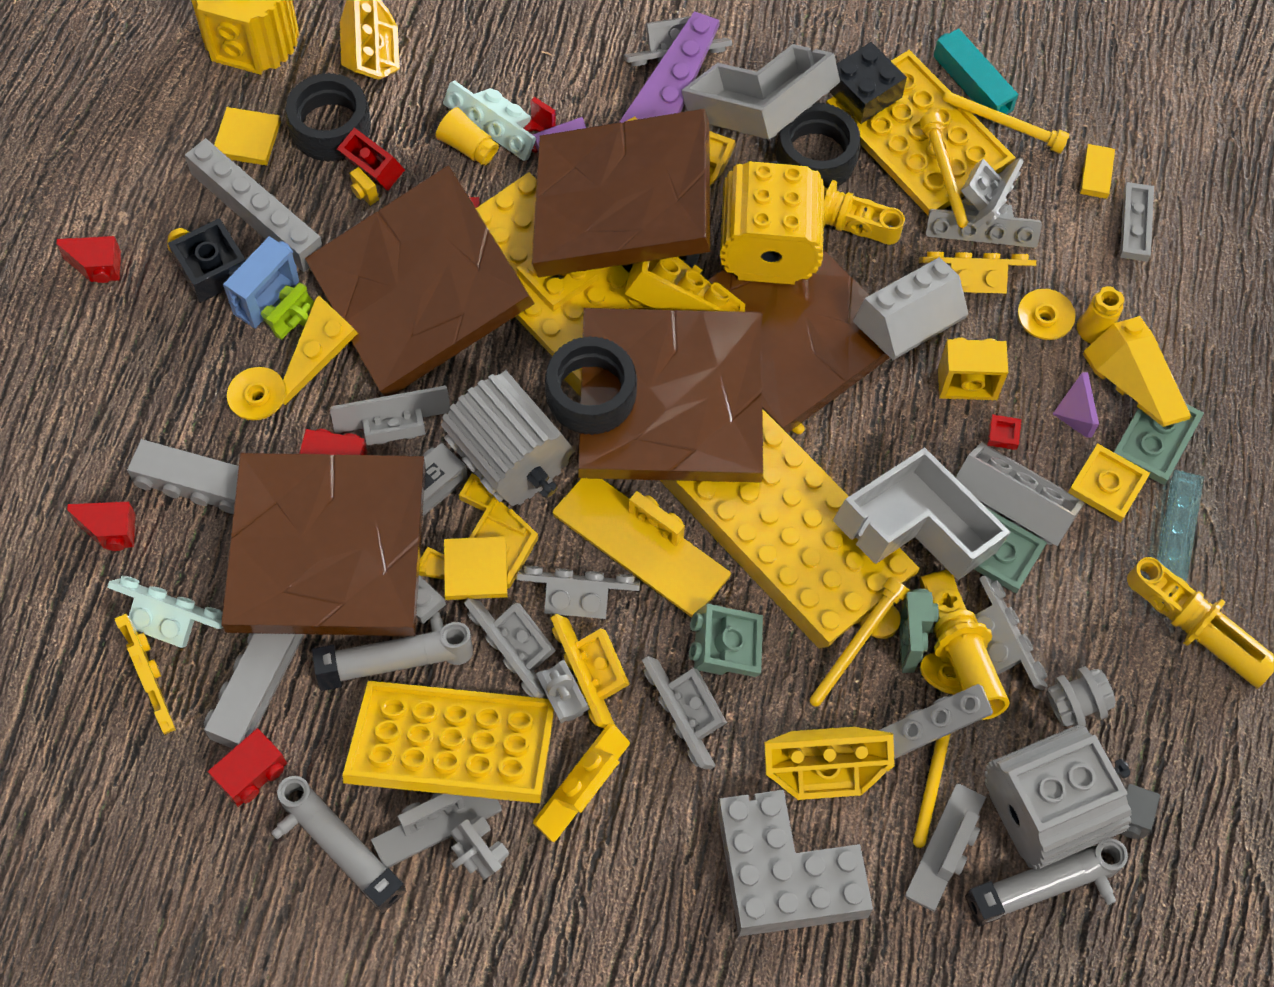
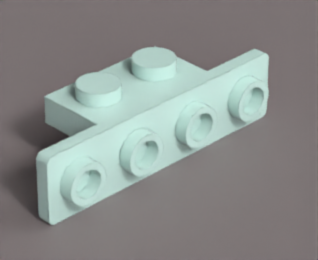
(494, 116)
(164, 615)

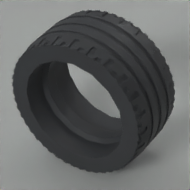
(321, 91)
(828, 121)
(591, 353)

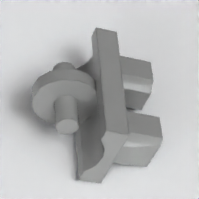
(563, 692)
(473, 851)

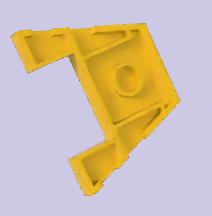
(495, 522)

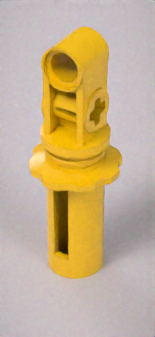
(848, 212)
(1202, 621)
(963, 640)

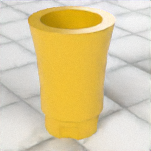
(466, 137)
(1101, 314)

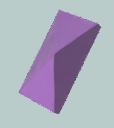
(1078, 407)

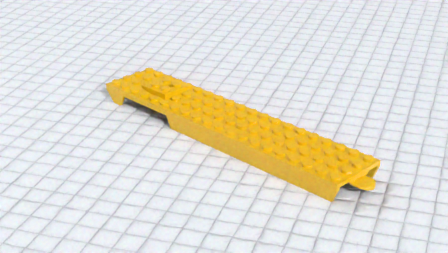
(771, 528)

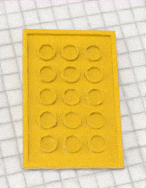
(908, 155)
(451, 742)

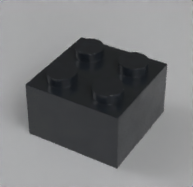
(868, 83)
(207, 258)

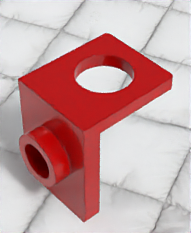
(542, 118)

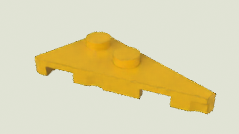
(319, 343)
(146, 670)

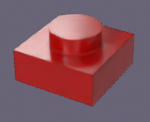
(1004, 432)

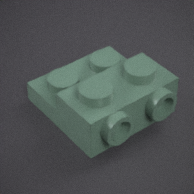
(916, 623)
(726, 641)

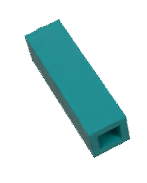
(974, 72)

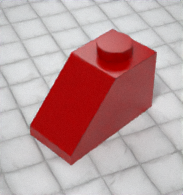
(93, 257)
(106, 523)

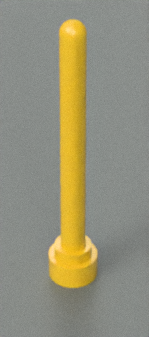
(932, 127)
(1054, 139)
(893, 593)
(930, 792)

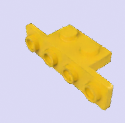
(980, 274)
(594, 665)
(582, 782)

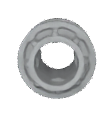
(1081, 697)

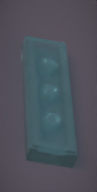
(1180, 522)

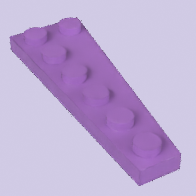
(675, 71)

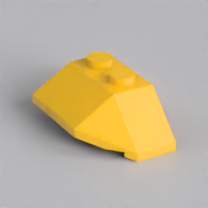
(369, 39)
(829, 761)

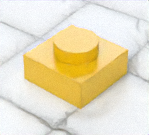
(363, 186)

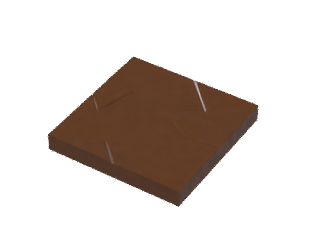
(622, 194)
(419, 281)
(807, 339)
(694, 397)
(325, 545)

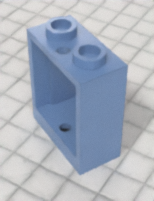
(261, 280)

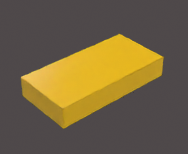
(1097, 171)

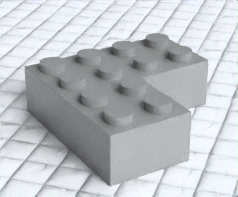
(765, 99)
(925, 503)
(784, 888)

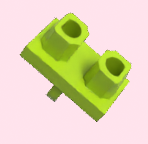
(290, 312)

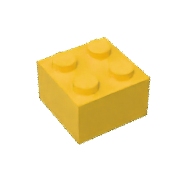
(972, 369)

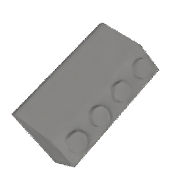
(913, 308)
(1019, 494)

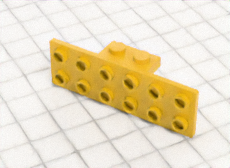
(643, 542)

